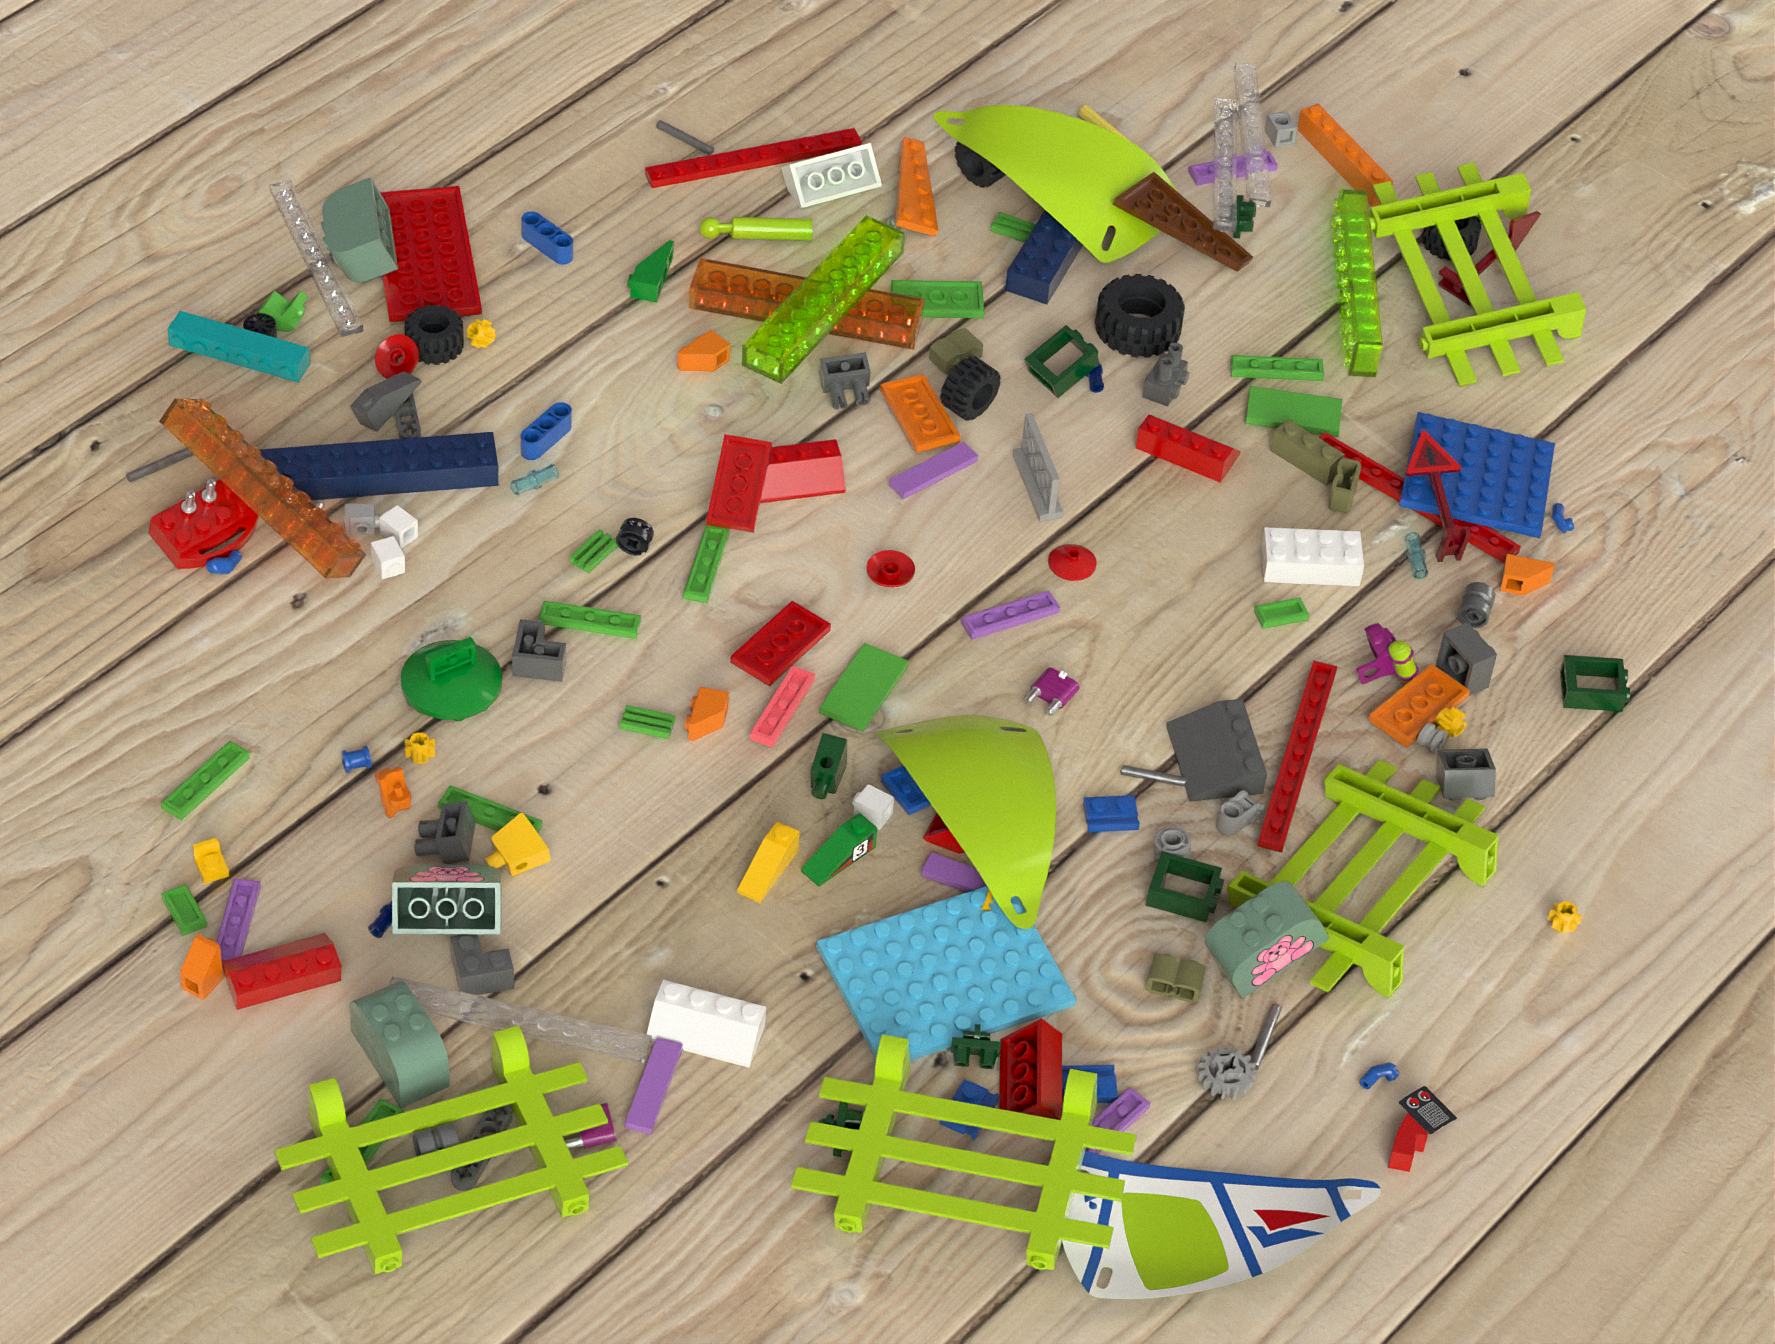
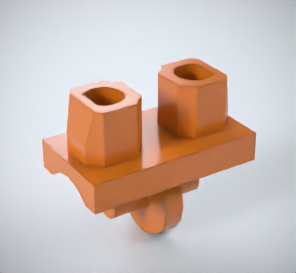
(393, 791)

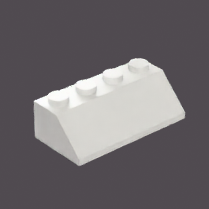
(832, 176)
(707, 1023)

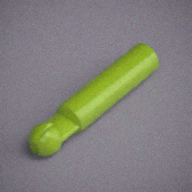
(759, 228)

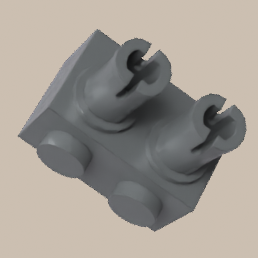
(845, 373)
(1167, 376)
(453, 833)

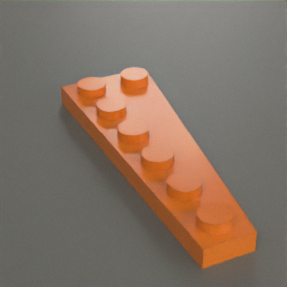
(915, 195)

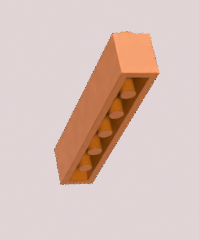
(1341, 151)

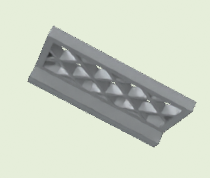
(1038, 472)

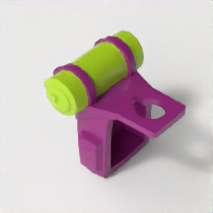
(1390, 655)

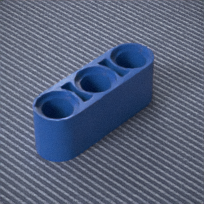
(547, 237)
(546, 431)

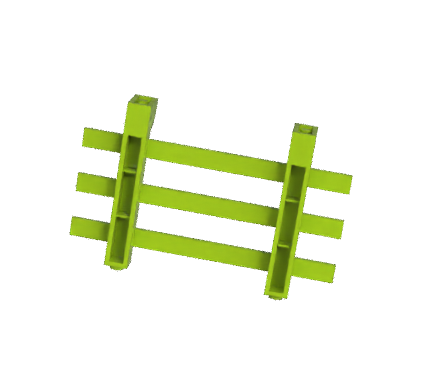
(1487, 326)
(1401, 813)
(536, 1130)
(874, 1143)

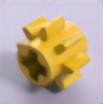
(481, 333)
(1451, 721)
(419, 748)
(1564, 917)

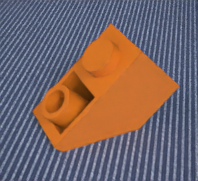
(704, 353)
(1525, 574)
(708, 712)
(202, 967)

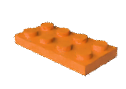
(920, 413)
(1418, 704)

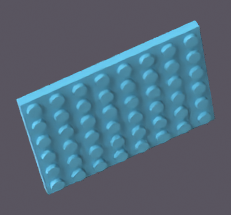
(943, 973)

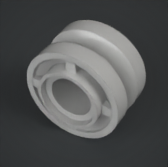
(1172, 841)

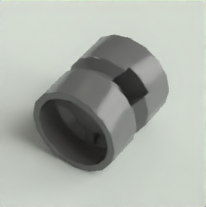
(1476, 604)
(429, 1141)

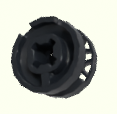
(265, 326)
(634, 538)

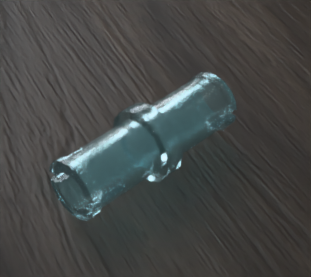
(534, 479)
(1416, 555)

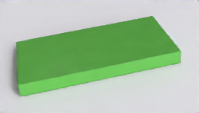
(944, 298)
(1310, 412)
(863, 687)

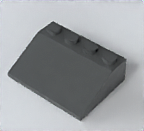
(1217, 751)

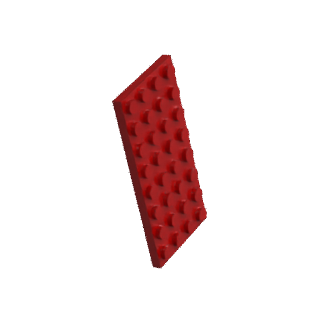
(430, 253)

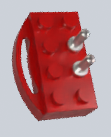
(202, 524)

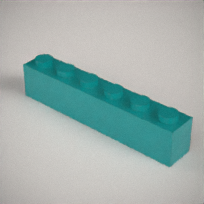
(238, 346)

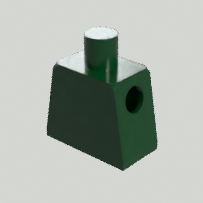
(828, 765)

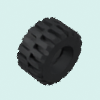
(976, 167)
(1468, 228)
(436, 333)
(970, 388)

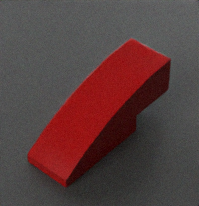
(1409, 1138)

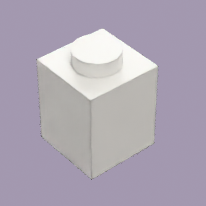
(400, 525)
(387, 557)
(874, 805)

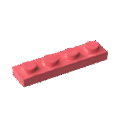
(782, 706)

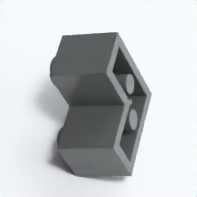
(535, 656)
(478, 971)

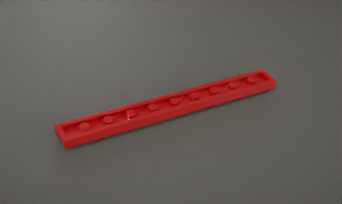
(751, 158)
(1392, 484)
(1297, 757)

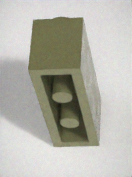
(1306, 451)

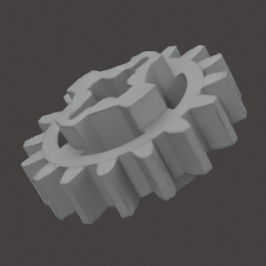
(1226, 1072)

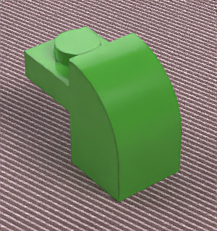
(285, 313)

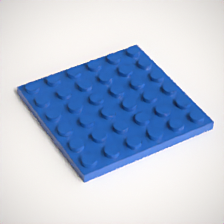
(1500, 477)

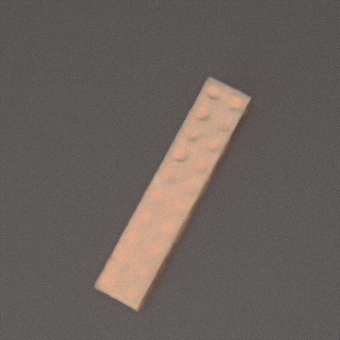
(758, 292)
(263, 487)

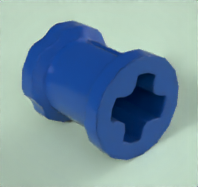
(356, 759)

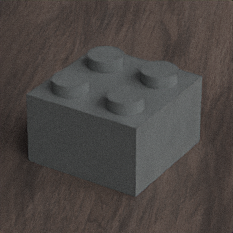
(1466, 658)
(1466, 773)

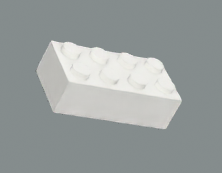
(1312, 556)

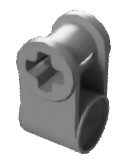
(1238, 814)

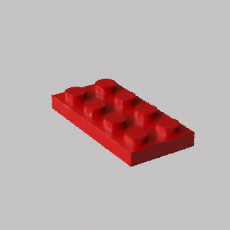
(739, 483)
(780, 643)

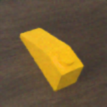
(770, 861)

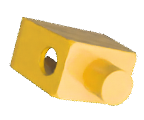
(518, 847)

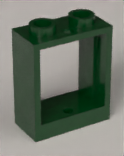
(1060, 384)
(1593, 698)
(1178, 902)

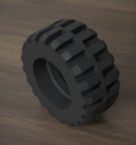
(1139, 296)

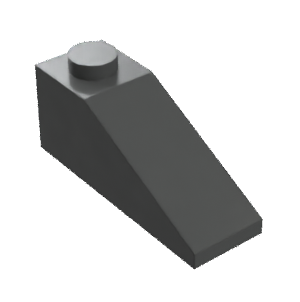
(381, 400)

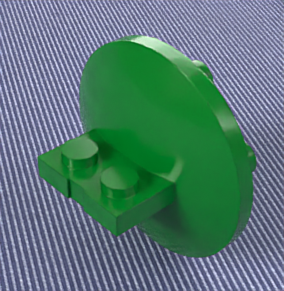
(451, 679)

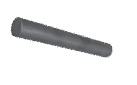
(685, 137)
(159, 464)
(1153, 775)
(1265, 1035)

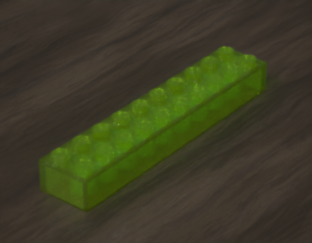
(1356, 283)
(823, 299)

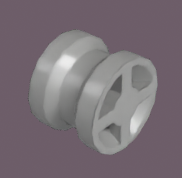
(1432, 737)

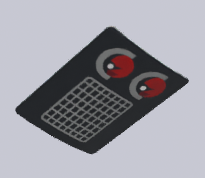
(1427, 1110)

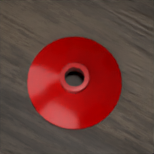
(391, 350)
(1072, 562)
(890, 568)

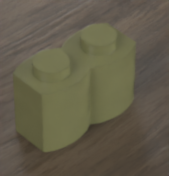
(952, 350)
(1344, 485)
(1175, 978)

